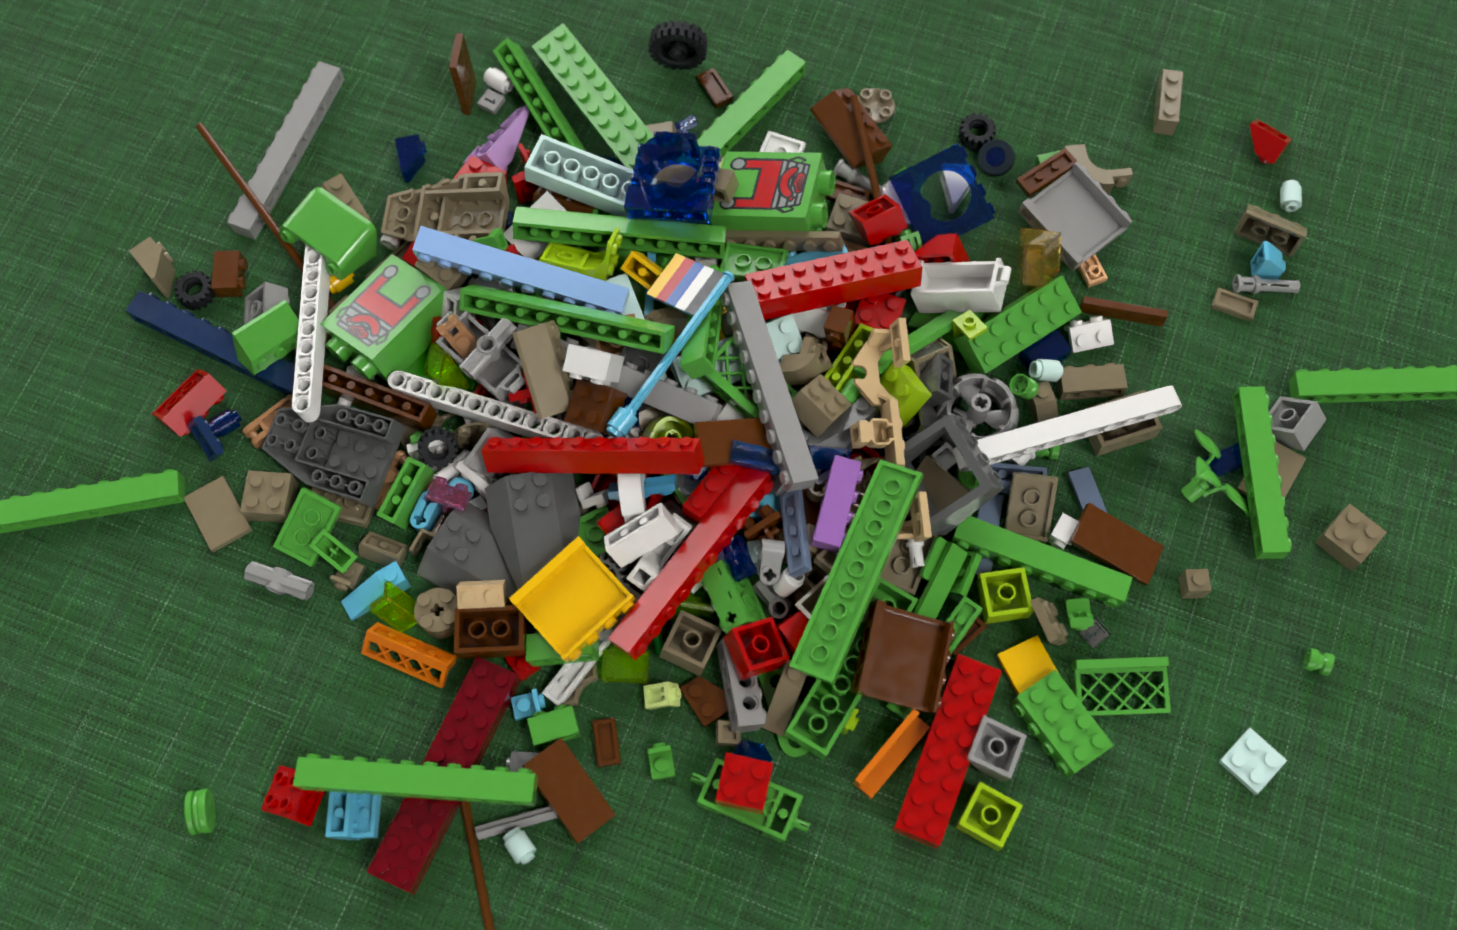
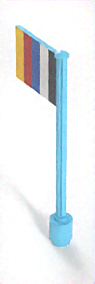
(690, 289)

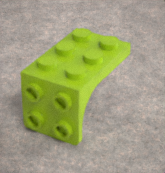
(585, 262)

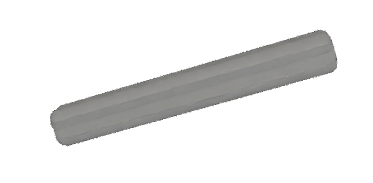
(509, 823)

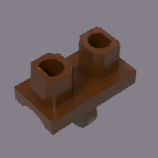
(770, 520)

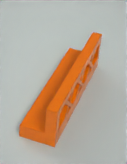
(408, 649)
(891, 754)

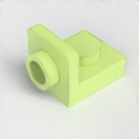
(662, 695)

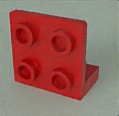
(523, 188)
(290, 802)

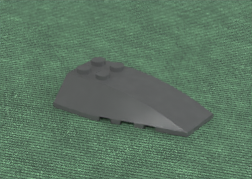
(532, 519)
(465, 552)

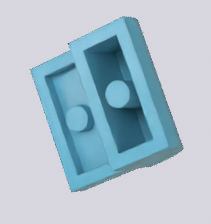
(353, 816)

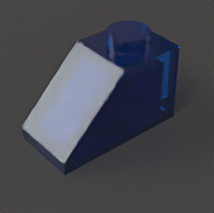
(410, 155)

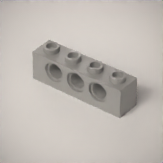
(740, 718)

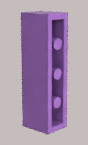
(836, 504)

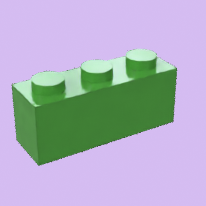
(405, 492)
(541, 653)

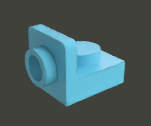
(527, 704)

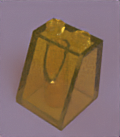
(1038, 256)

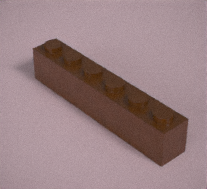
(378, 398)

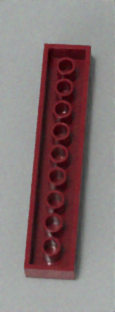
(460, 740)

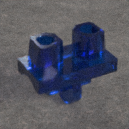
(739, 559)

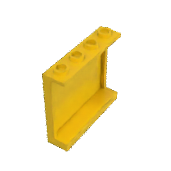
(573, 600)

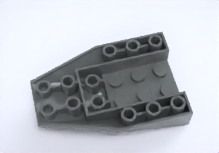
(338, 452)

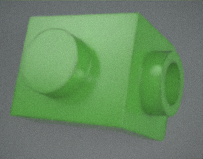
(1079, 613)

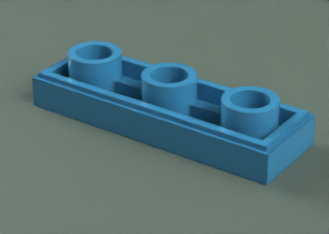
(662, 484)

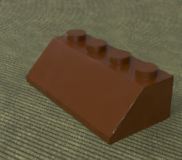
(838, 121)

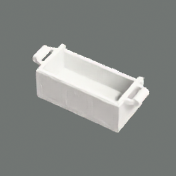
(962, 286)

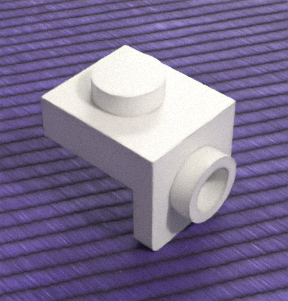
(588, 498)

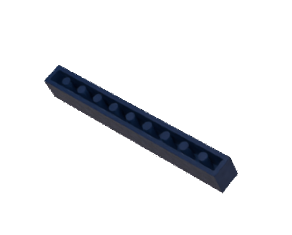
(205, 338)

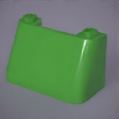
(332, 231)

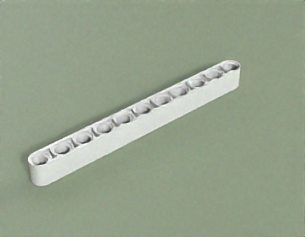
(311, 336)
(487, 408)
(1075, 426)

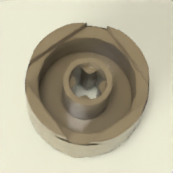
(429, 605)

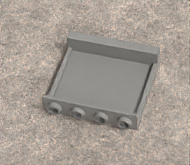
(1080, 212)

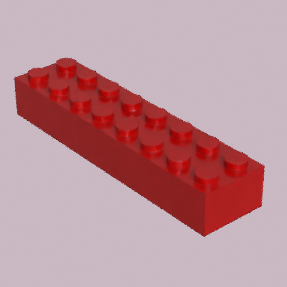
(836, 279)
(945, 752)

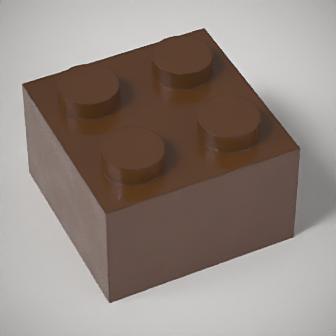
(593, 405)

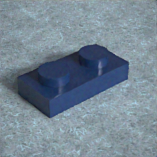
(202, 432)

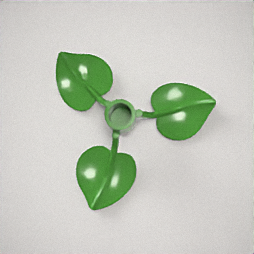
(1204, 473)

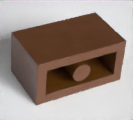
(229, 273)
(839, 327)

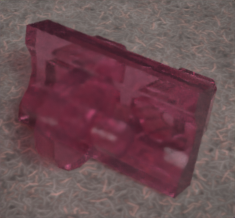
(449, 496)

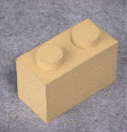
(481, 594)

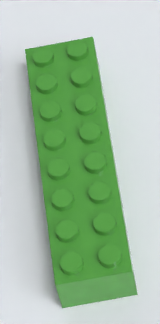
(829, 705)

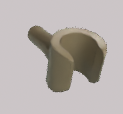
(440, 419)

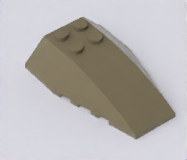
(459, 207)

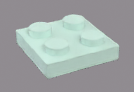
(1252, 761)

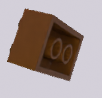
(490, 632)

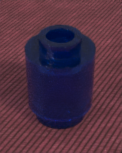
(225, 423)

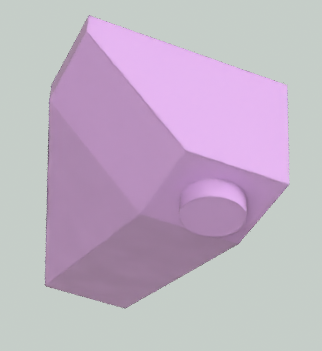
(504, 141)

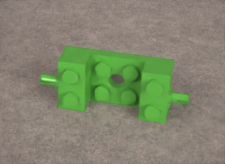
(779, 813)

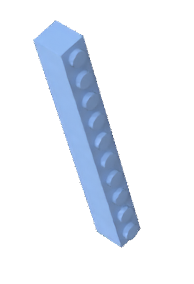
(519, 271)

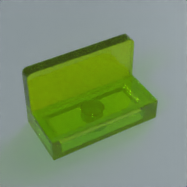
(395, 608)

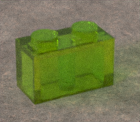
(622, 669)

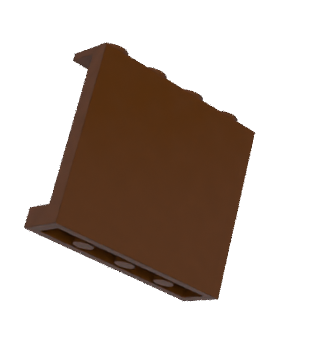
(903, 658)

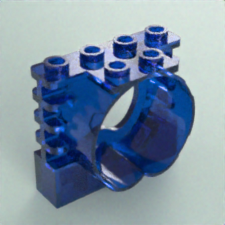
(908, 190)
(665, 202)

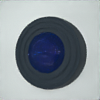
(996, 157)

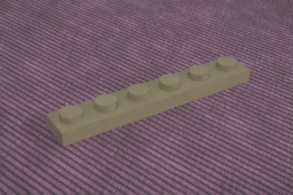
(789, 240)

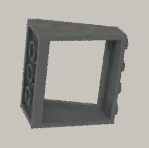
(967, 444)

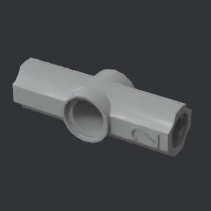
(497, 339)
(279, 581)

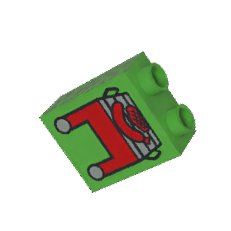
(776, 192)
(385, 320)

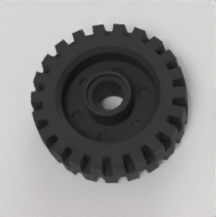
(678, 45)

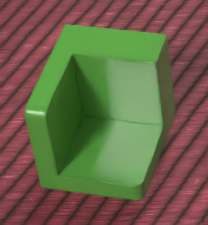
(495, 239)

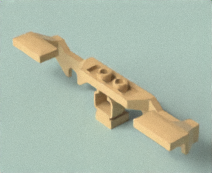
(886, 431)

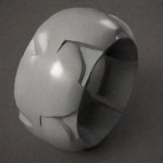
(978, 392)

